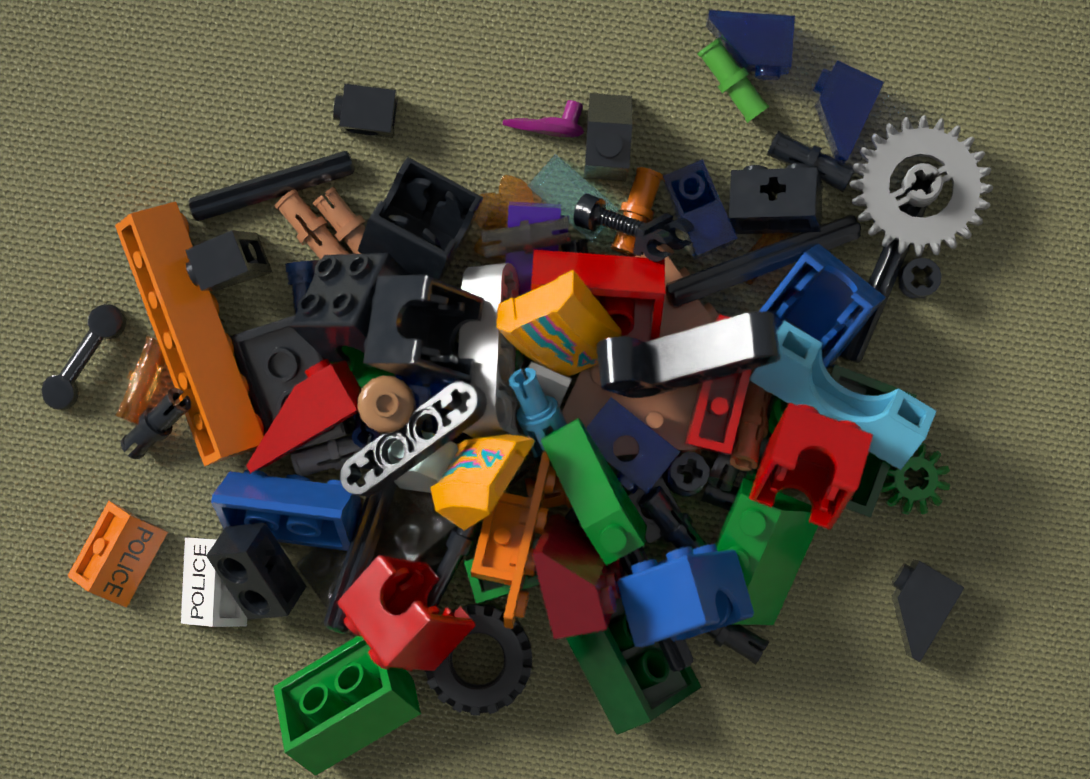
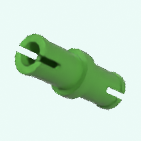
(733, 80)

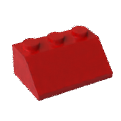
(624, 285)

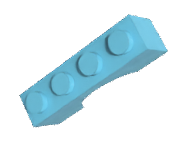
(800, 377)

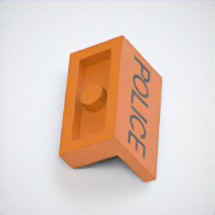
(117, 555)

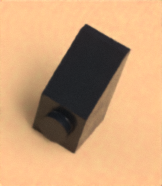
(227, 260)
(922, 605)

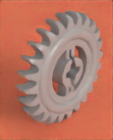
(957, 165)

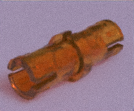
(142, 382)

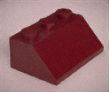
(575, 580)

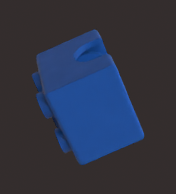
(824, 301)
(684, 595)

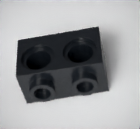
(256, 571)

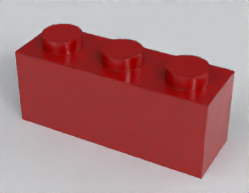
(718, 411)

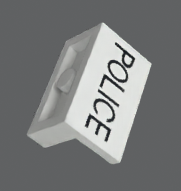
(204, 594)

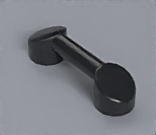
(104, 322)

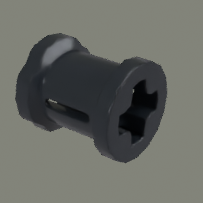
(932, 279)

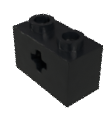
(797, 203)

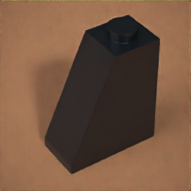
(608, 137)

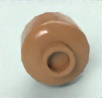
(386, 404)

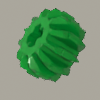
(913, 493)

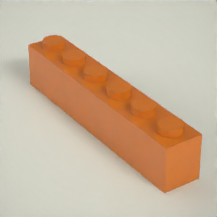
(190, 334)

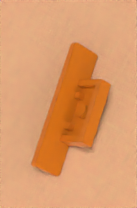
(508, 539)

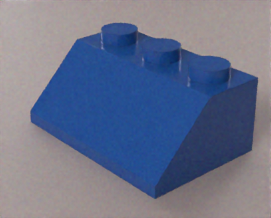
(291, 507)

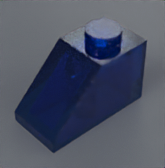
(756, 40)
(844, 105)

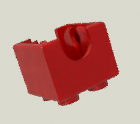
(815, 457)
(393, 617)

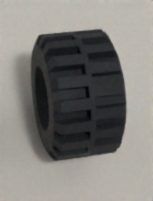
(501, 690)

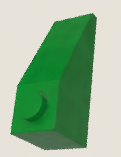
(595, 492)

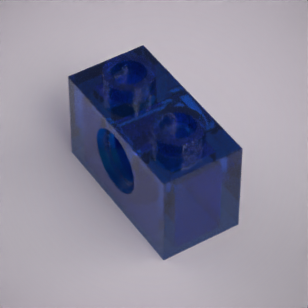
(653, 451)

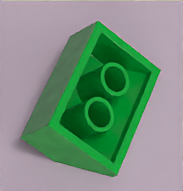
(768, 548)
(341, 705)

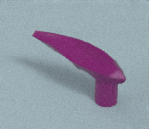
(552, 126)

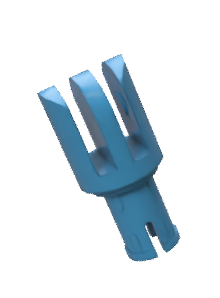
(538, 413)

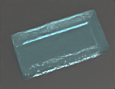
(562, 185)

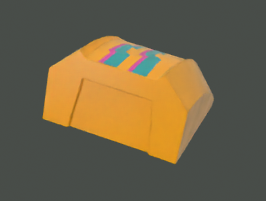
(557, 325)
(478, 477)

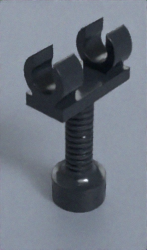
(592, 213)

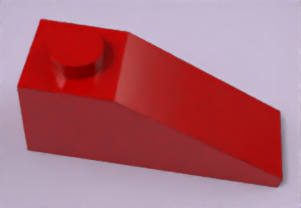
(310, 410)

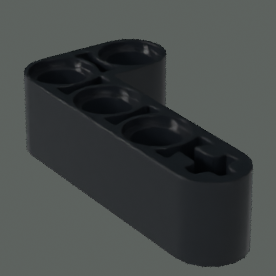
(688, 357)

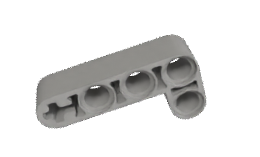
(491, 350)

